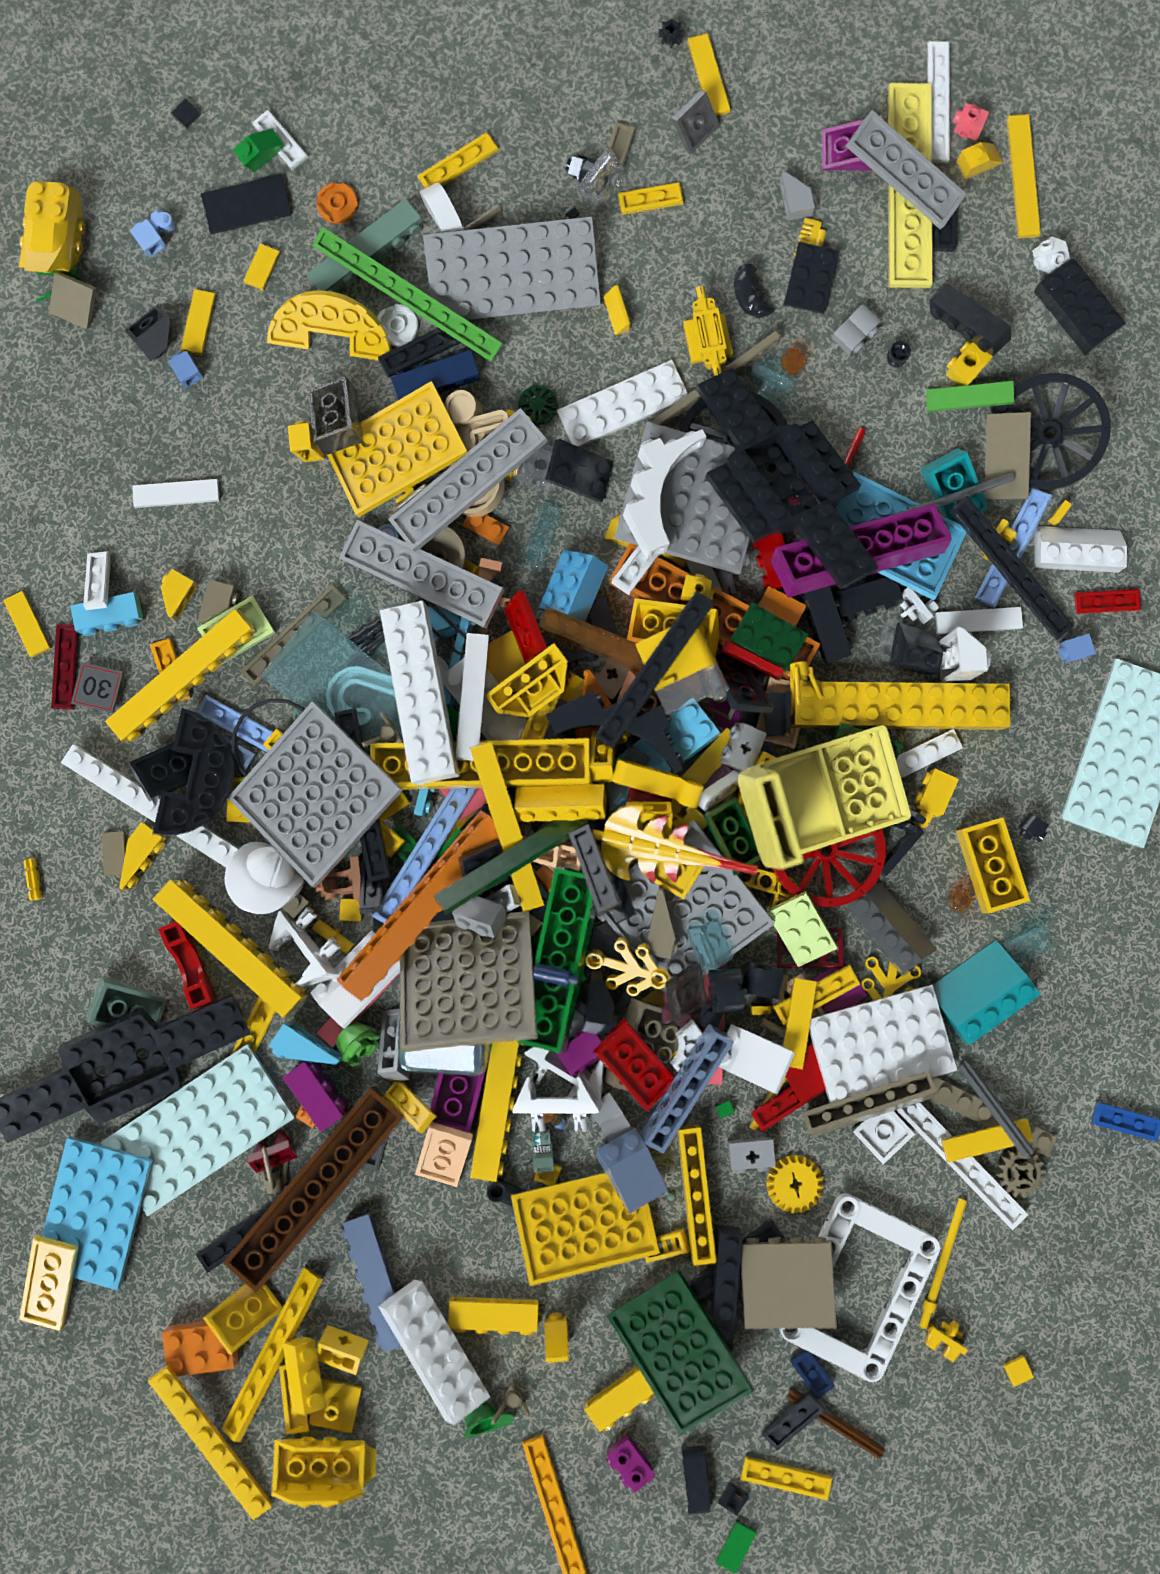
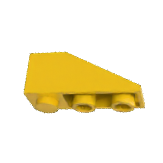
(138, 848)

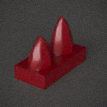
(279, 1153)

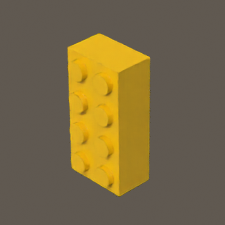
(992, 866)

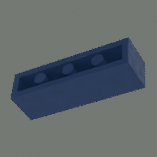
(444, 373)

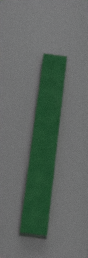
(507, 863)

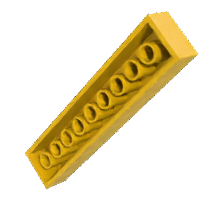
(903, 705)
(520, 761)

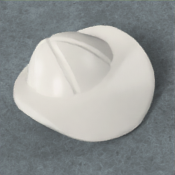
(261, 878)

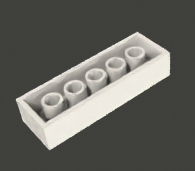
(434, 1352)

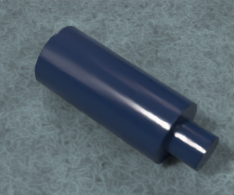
(554, 975)

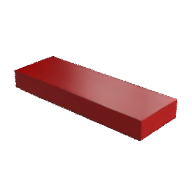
(1107, 601)
(752, 660)

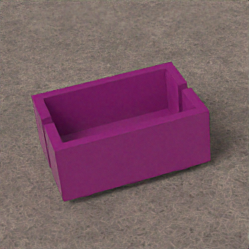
(316, 1094)

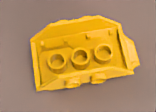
(51, 228)
(321, 1470)

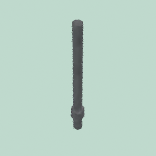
(967, 492)

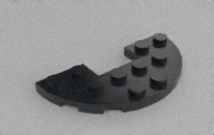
(208, 780)

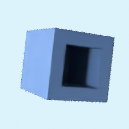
(185, 369)
(1076, 649)

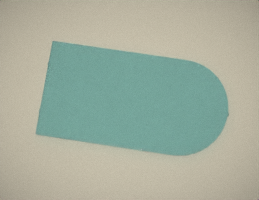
(336, 674)

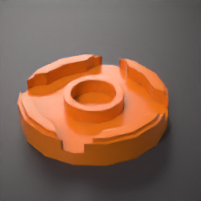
(339, 209)

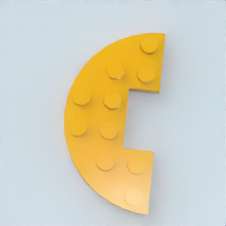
(329, 314)

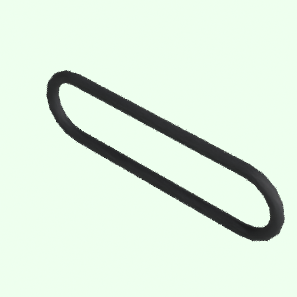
(450, 622)

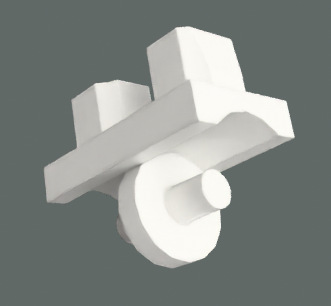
(915, 607)

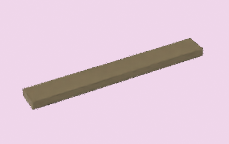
(738, 365)

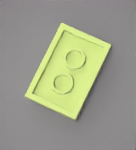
(255, 616)
(802, 929)

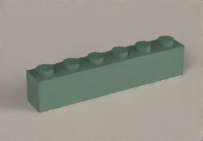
(373, 241)

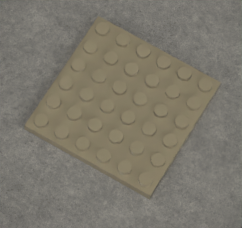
(467, 986)

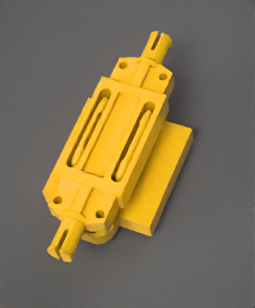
(707, 334)

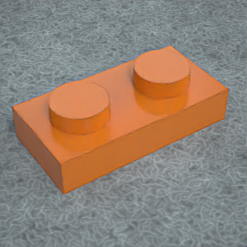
(487, 528)

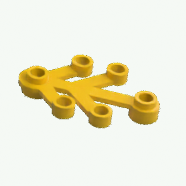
(631, 968)
(888, 983)

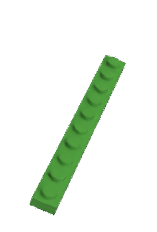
(407, 294)

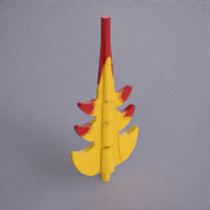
(624, 841)

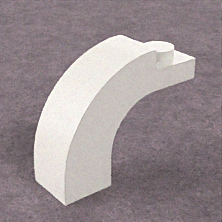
(441, 208)

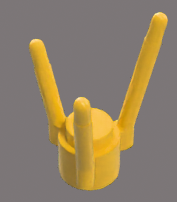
(799, 672)

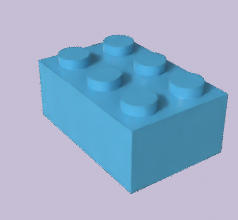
(574, 584)

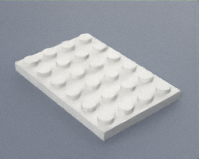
(881, 1043)

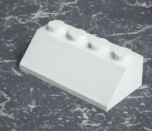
(1079, 549)
(962, 657)
(339, 1002)

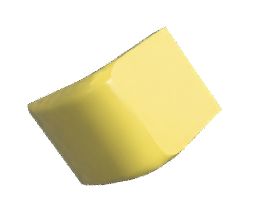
(823, 796)

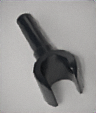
(572, 212)

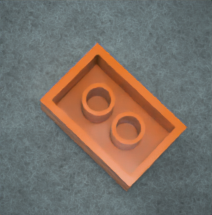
(195, 1350)

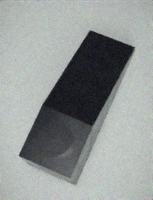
(599, 1006)

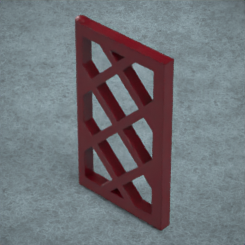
(821, 963)

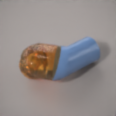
(556, 1120)

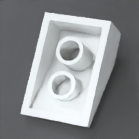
(756, 1059)

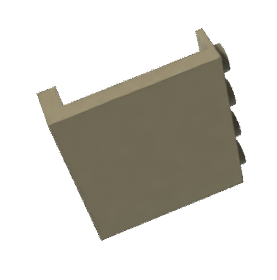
(788, 1283)

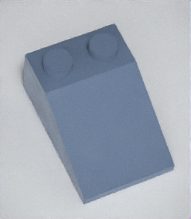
(631, 1170)

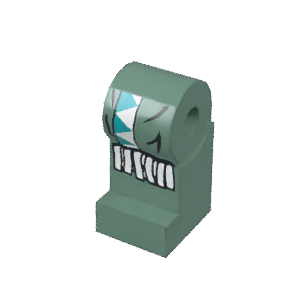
(542, 1151)

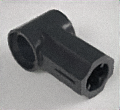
(505, 1195)

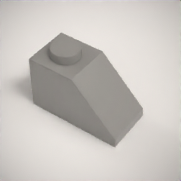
(796, 197)

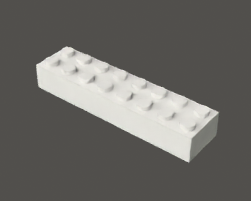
(419, 693)

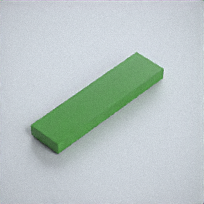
(970, 396)

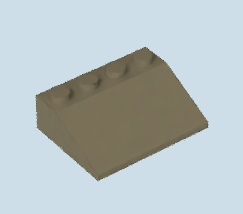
(649, 1025)

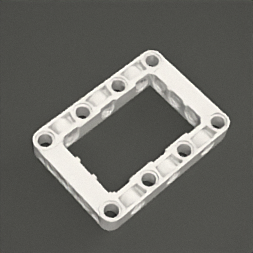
(901, 1301)

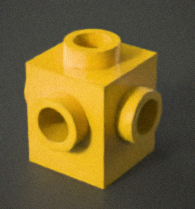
(694, 583)

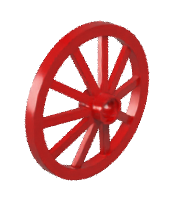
(860, 890)

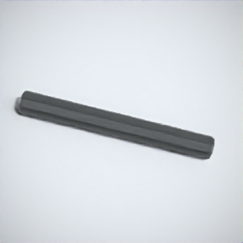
(996, 1109)

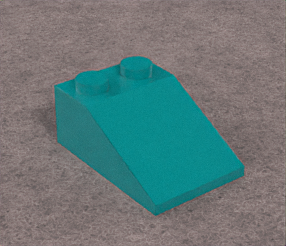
(949, 475)

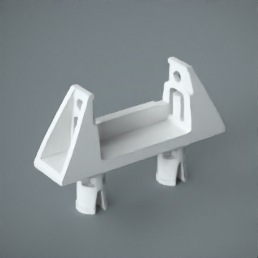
(289, 927)
(549, 1060)
(587, 1102)

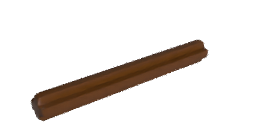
(843, 1428)

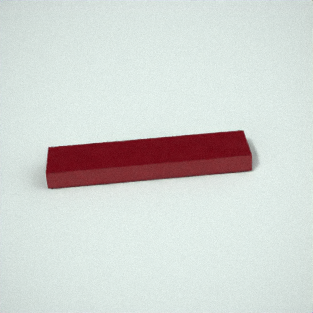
(64, 667)

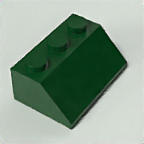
(732, 832)

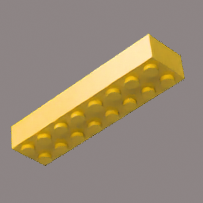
(230, 946)

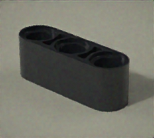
(696, 1480)

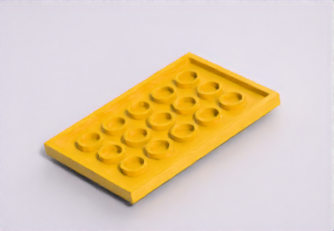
(398, 450)
(579, 1229)

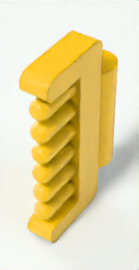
(816, 234)

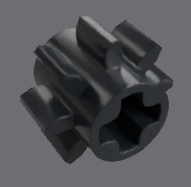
(671, 38)

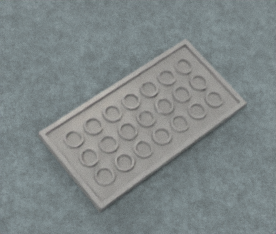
(514, 268)

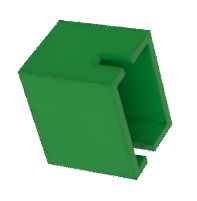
(724, 1109)

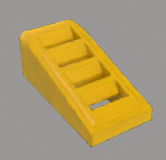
(685, 1248)

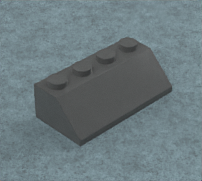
(891, 929)

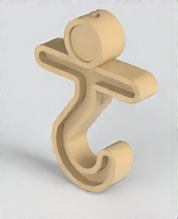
(473, 428)

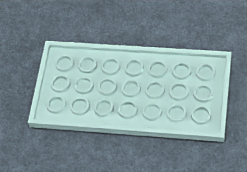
(1120, 764)
(203, 1126)

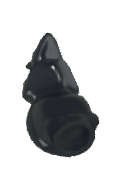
(745, 288)

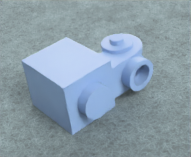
(148, 232)

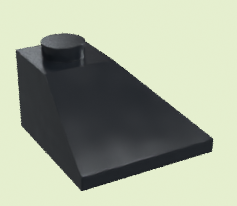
(151, 333)

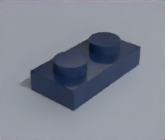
(812, 1373)

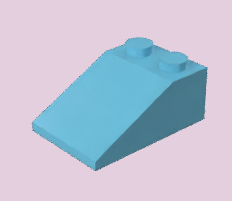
(299, 1044)

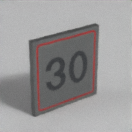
(97, 687)

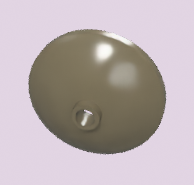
(450, 545)

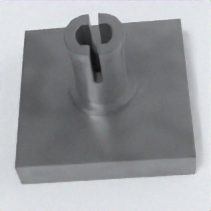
(695, 121)

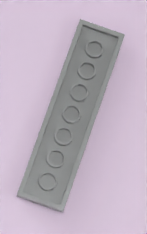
(468, 480)
(422, 574)

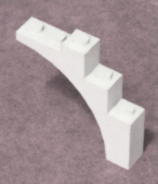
(644, 514)

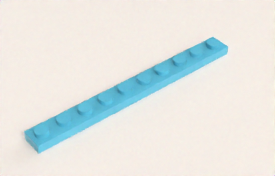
(424, 803)

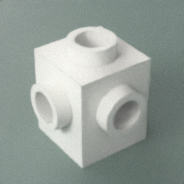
(1051, 255)

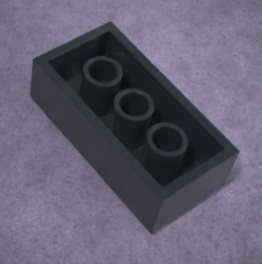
(1079, 306)

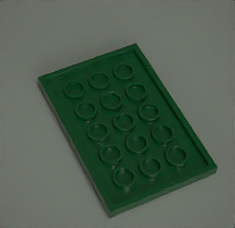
(680, 1352)

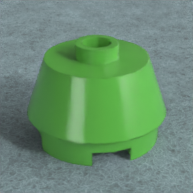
(356, 1042)

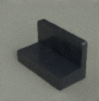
(779, 721)

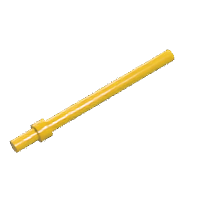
(929, 1304)

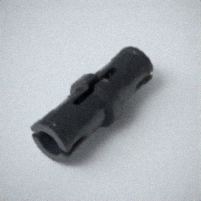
(367, 632)

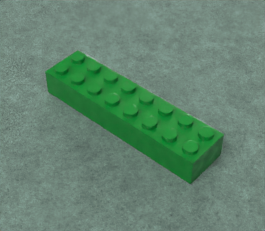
(565, 946)

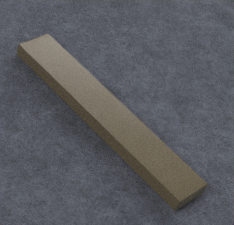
(325, 605)

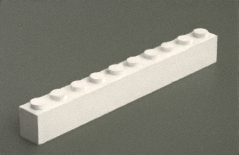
(132, 795)

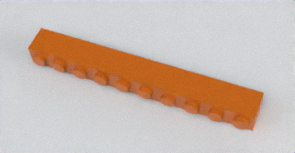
(413, 913)

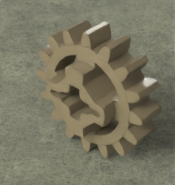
(1015, 1179)

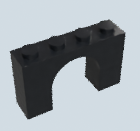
(600, 617)

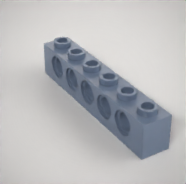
(686, 1088)

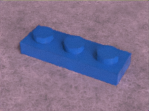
(1126, 1121)

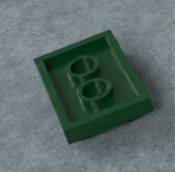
(769, 637)

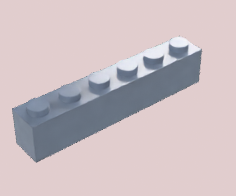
(372, 1272)

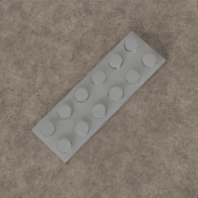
(906, 169)

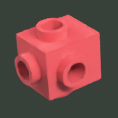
(970, 121)

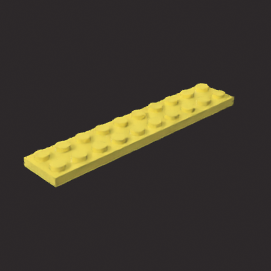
(907, 227)

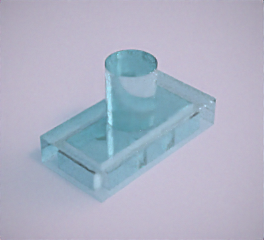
(771, 381)

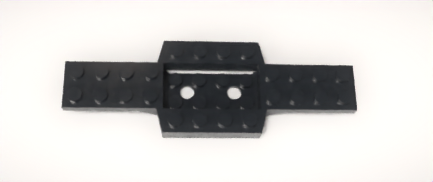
(115, 1047)

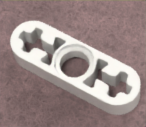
(719, 790)

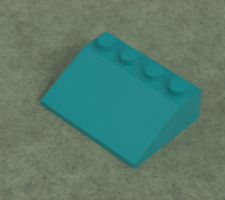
(983, 992)

